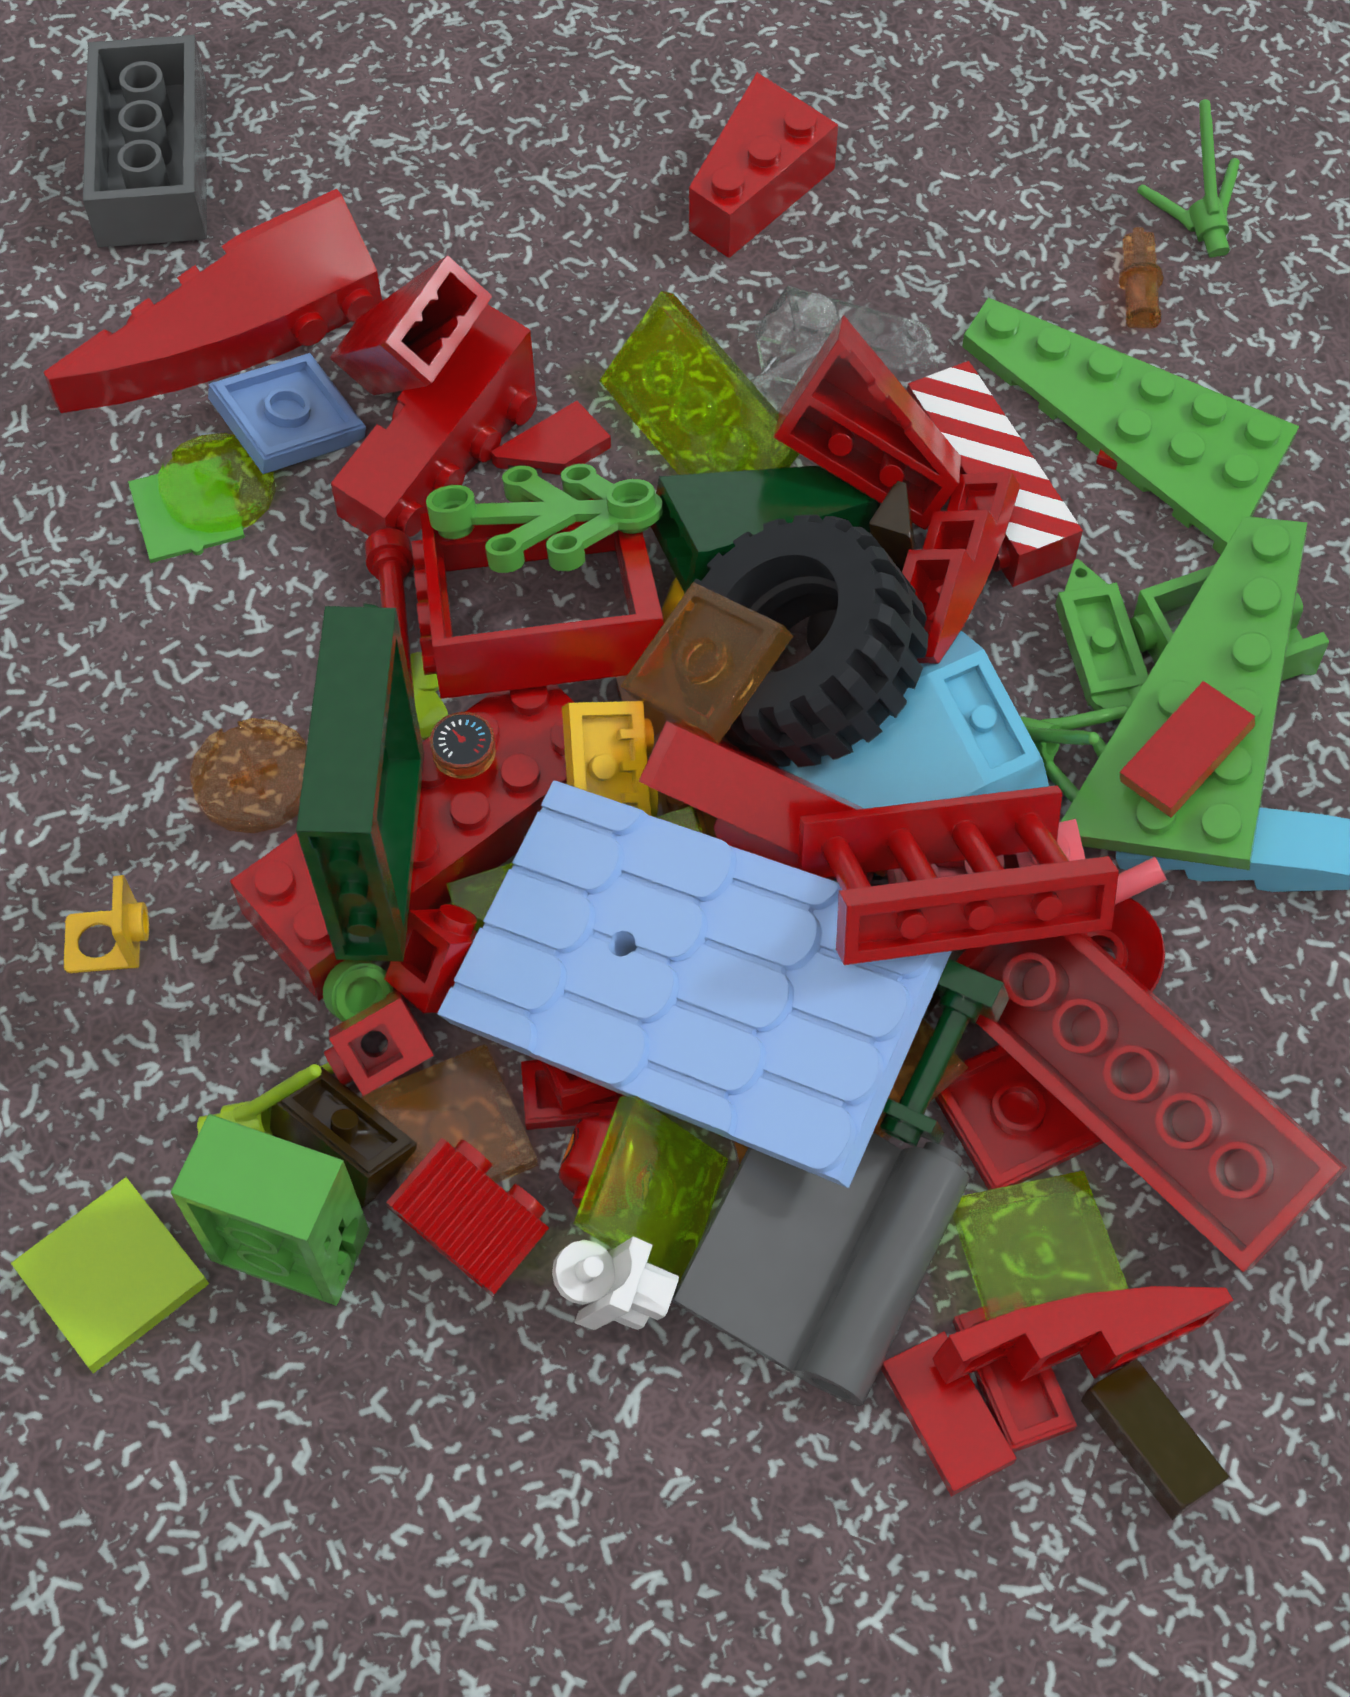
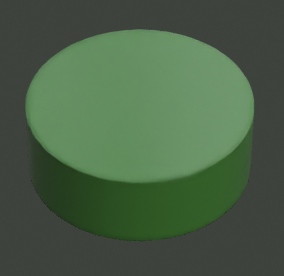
(354, 987)

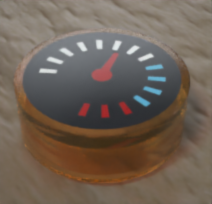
(463, 745)

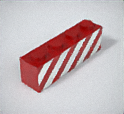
(1041, 527)

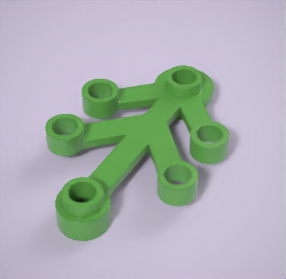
(621, 506)

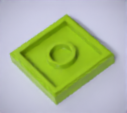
(109, 1274)

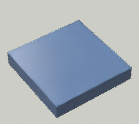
(286, 413)

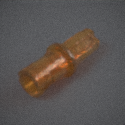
(1141, 279)

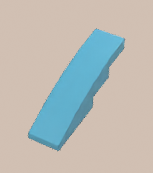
(1288, 854)

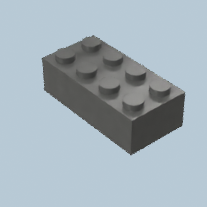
(145, 141)

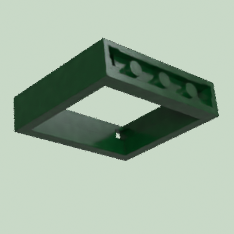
(357, 794)

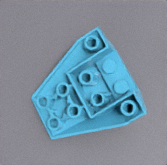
(946, 743)

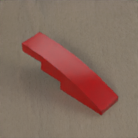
(960, 555)
(1099, 1326)

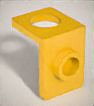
(128, 925)

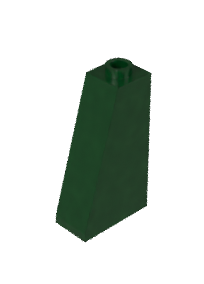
(715, 508)

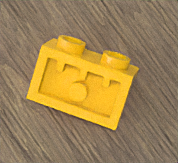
(609, 751)

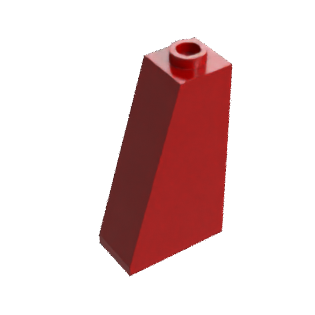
(412, 331)
(737, 786)

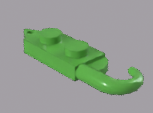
(1100, 641)

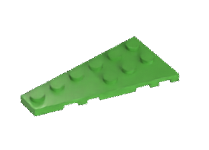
(1165, 433)
(1238, 645)

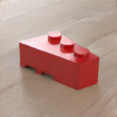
(759, 166)
(867, 427)

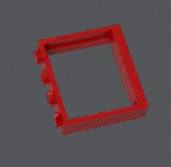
(529, 654)

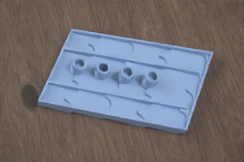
(691, 982)

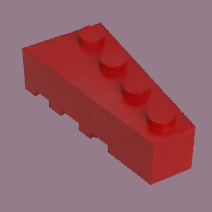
(441, 428)

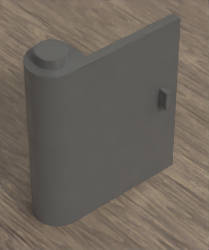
(823, 1268)

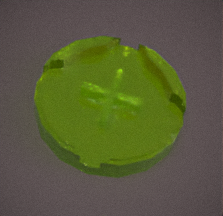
(214, 485)

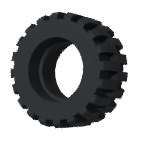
(859, 666)

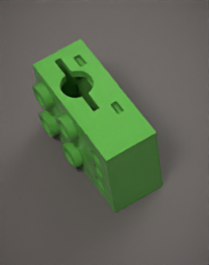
(272, 1209)

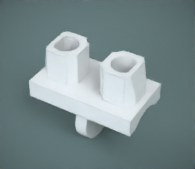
(613, 1283)

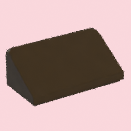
(893, 525)
(343, 1125)
(1154, 1438)

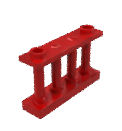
(956, 910)

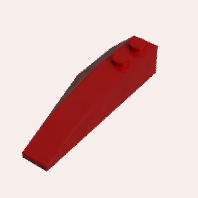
(258, 301)

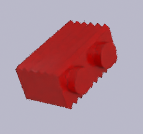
(469, 1214)

